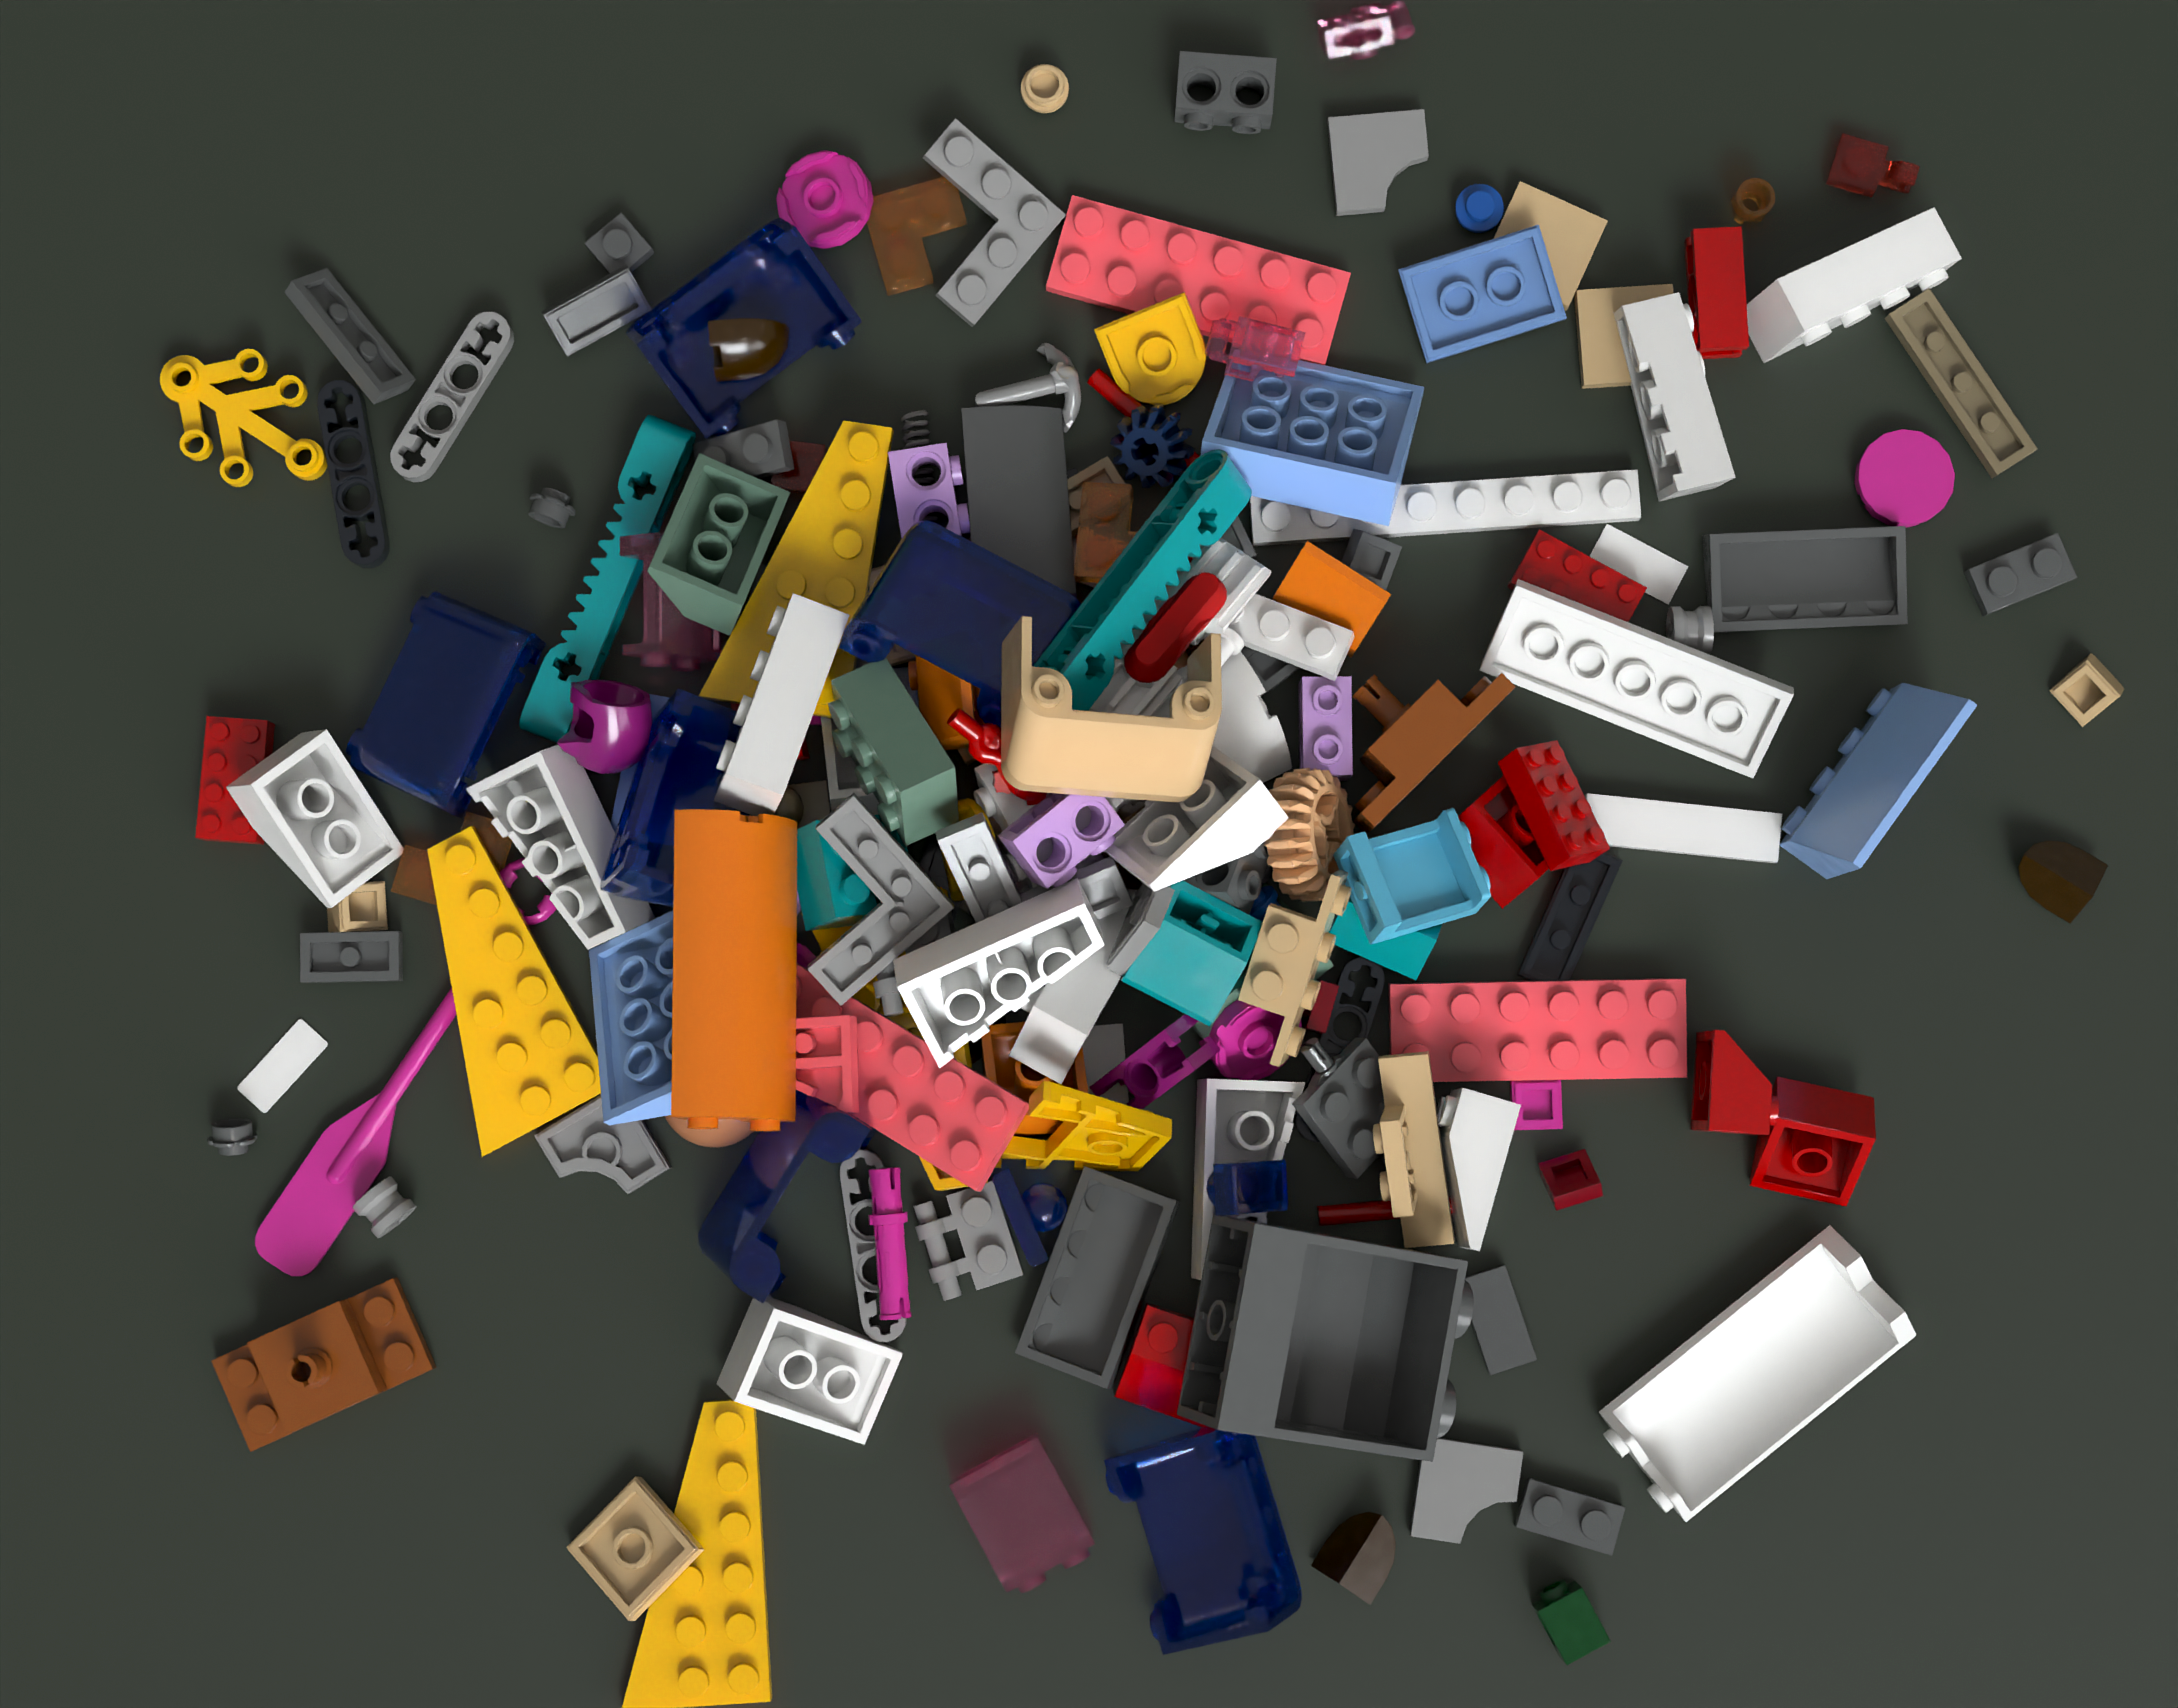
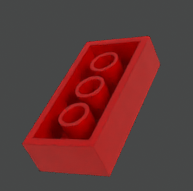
(1577, 577)
(229, 751)
(1553, 805)

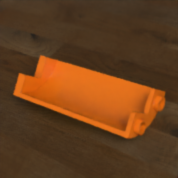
(734, 969)

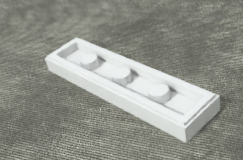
(1688, 828)

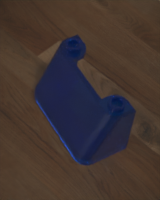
(762, 277)
(955, 610)
(442, 701)
(672, 775)
(733, 1227)
(1209, 1536)

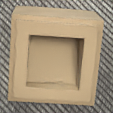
(2087, 689)
(361, 910)

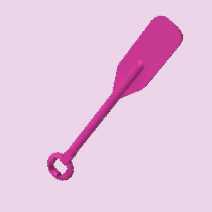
(352, 1151)

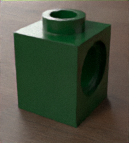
(1570, 1620)

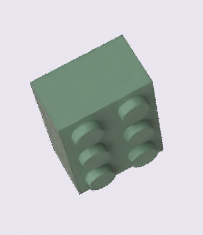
(894, 752)

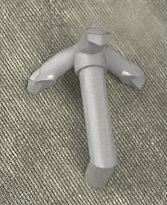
(1062, 379)

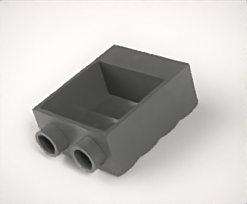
(1325, 1339)

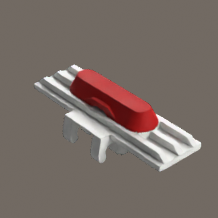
(1200, 605)

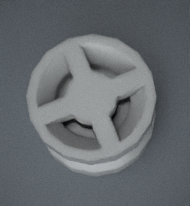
(1691, 627)
(384, 1207)

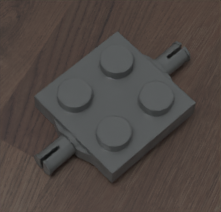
(1344, 1103)

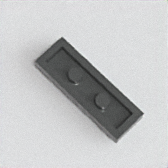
(349, 335)

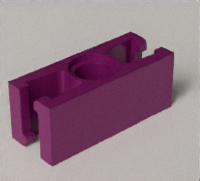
(1157, 1065)

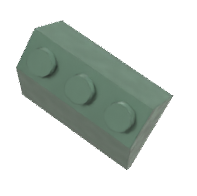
(716, 542)

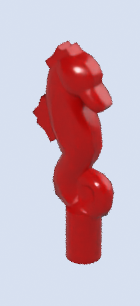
(986, 748)

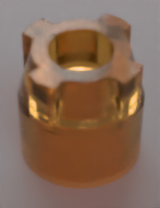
(1760, 192)

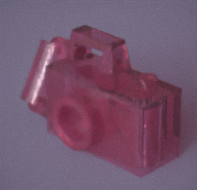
(1365, 30)
(1255, 345)

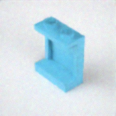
(1413, 877)

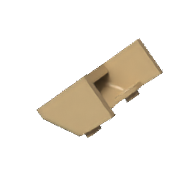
(1102, 752)

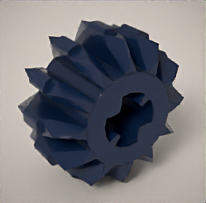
(1147, 428)

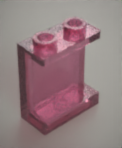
(666, 631)
(1022, 1515)

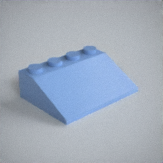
(1318, 437)
(1873, 777)
(634, 1021)

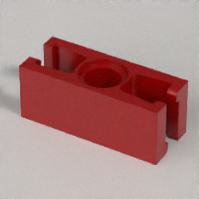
(1717, 291)

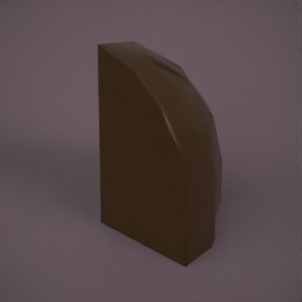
(746, 346)
(2061, 877)
(1359, 1554)

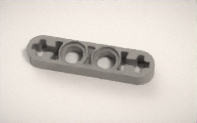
(445, 393)
(863, 1247)

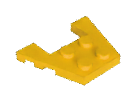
(1093, 1132)

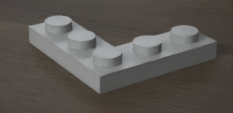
(1020, 212)
(989, 884)
(907, 908)

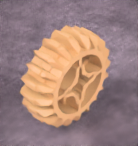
(1316, 827)

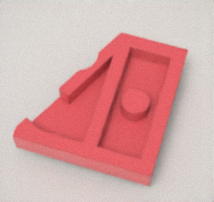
(828, 1060)

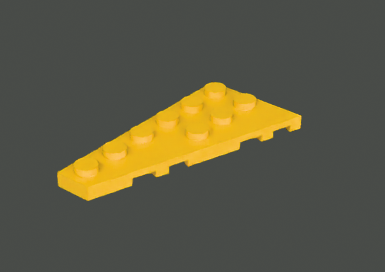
(819, 557)
(514, 1020)
(710, 1627)

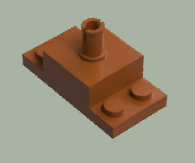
(1417, 737)
(323, 1363)

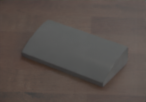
(1020, 488)
(1806, 578)
(1097, 1277)

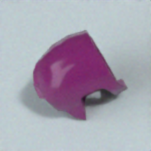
(607, 725)

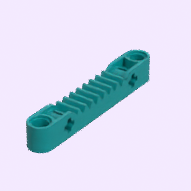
(658, 457)
(1188, 517)

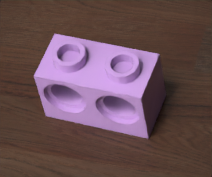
(917, 501)
(1326, 725)
(1056, 820)

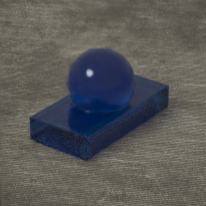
(1248, 1187)
(1037, 1209)

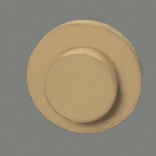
(1044, 88)

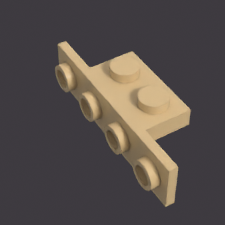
(1287, 960)
(1413, 1151)

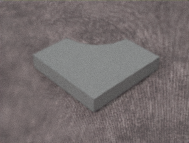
(1370, 153)
(1139, 926)
(617, 1151)
(1461, 1484)

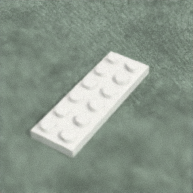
(1636, 679)

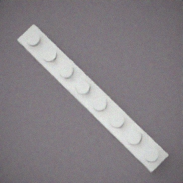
(1464, 508)

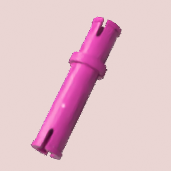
(889, 1234)

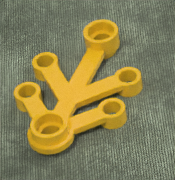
(235, 412)

